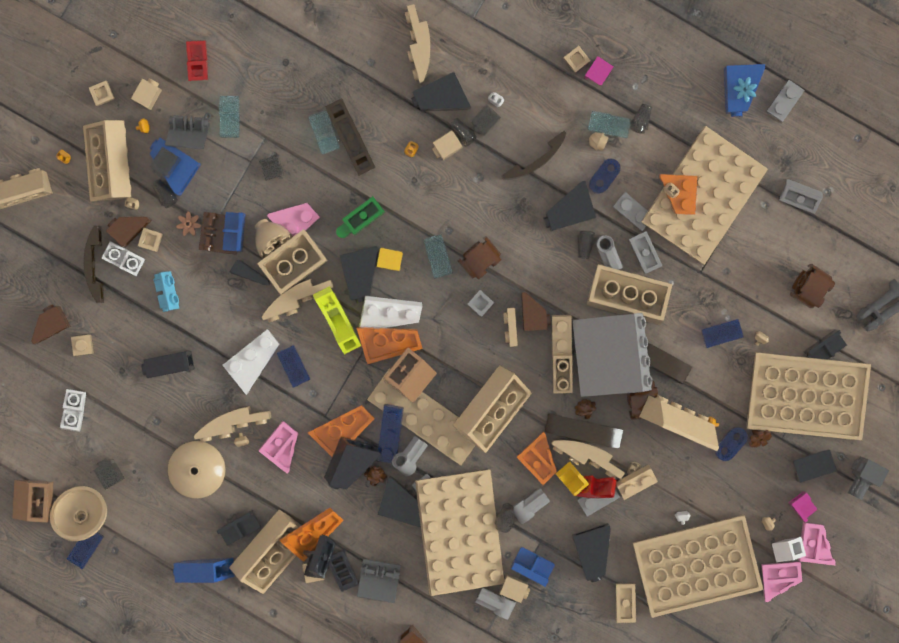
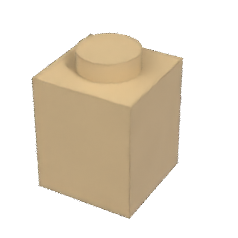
(147, 93)
(446, 145)
(514, 588)

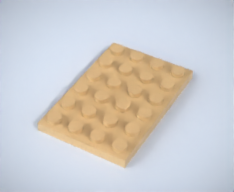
(723, 187)
(808, 396)
(459, 532)
(697, 566)

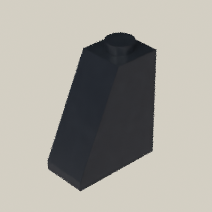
(441, 95)
(571, 209)
(359, 272)
(168, 364)
(349, 462)
(399, 504)
(592, 550)

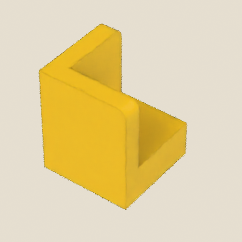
(389, 259)
(572, 478)

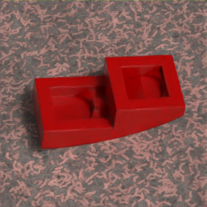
(197, 60)
(599, 487)

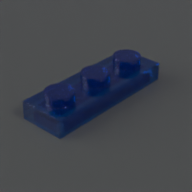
(390, 432)

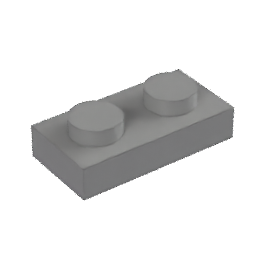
(785, 101)
(631, 210)
(645, 252)
(592, 505)

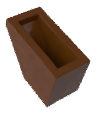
(126, 229)
(533, 314)
(49, 324)
(411, 635)

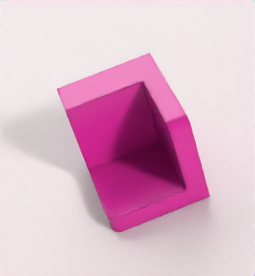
(598, 71)
(803, 506)

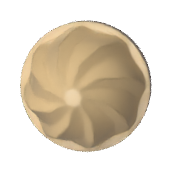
(598, 141)

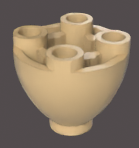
(270, 237)

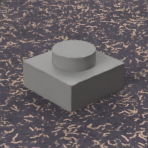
(480, 303)

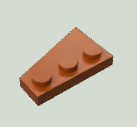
(387, 342)
(347, 425)
(307, 535)

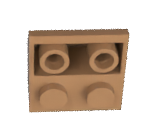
(410, 375)
(32, 500)

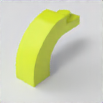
(337, 320)

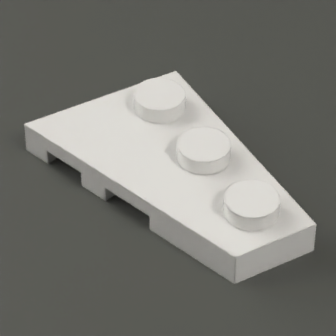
(389, 312)
(250, 361)

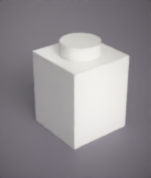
(788, 549)

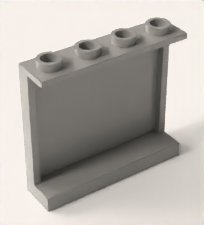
(612, 355)

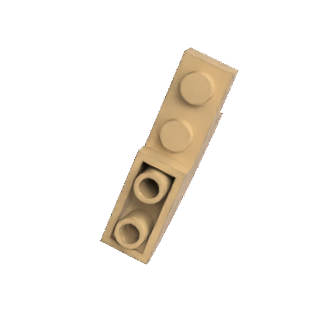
(419, 52)
(288, 301)
(562, 354)
(225, 423)
(581, 452)

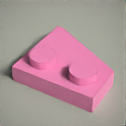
(295, 218)
(280, 446)
(816, 545)
(779, 578)

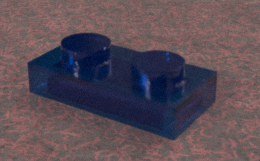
(722, 333)
(293, 366)
(84, 550)

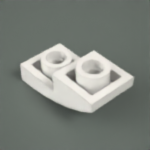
(123, 258)
(73, 410)

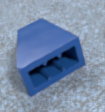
(731, 75)
(183, 172)
(203, 570)

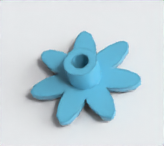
(745, 89)

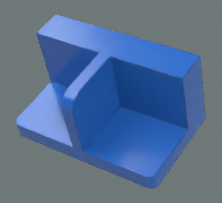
(234, 231)
(532, 566)

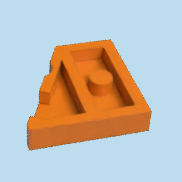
(686, 199)
(538, 459)

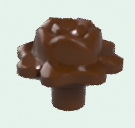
(585, 408)
(375, 475)

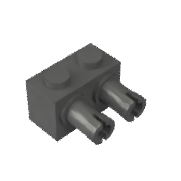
(866, 474)

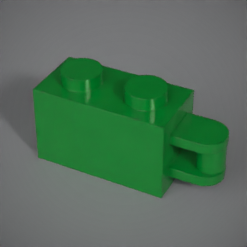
(360, 218)

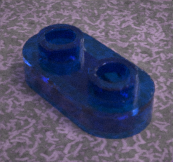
(605, 176)
(731, 444)

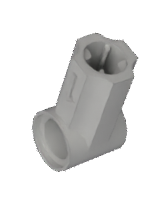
(609, 256)
(406, 461)
(525, 509)
(498, 604)

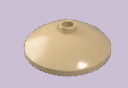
(209, 465)
(74, 505)

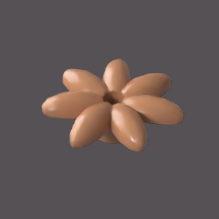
(190, 228)

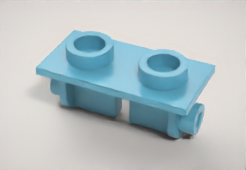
(165, 282)

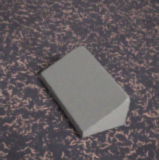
(801, 196)

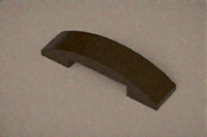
(350, 137)
(516, 171)
(94, 239)
(668, 364)
(583, 431)

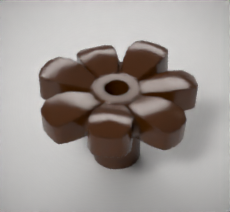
(759, 438)

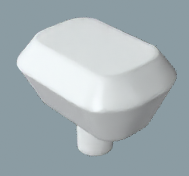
(496, 99)
(682, 516)

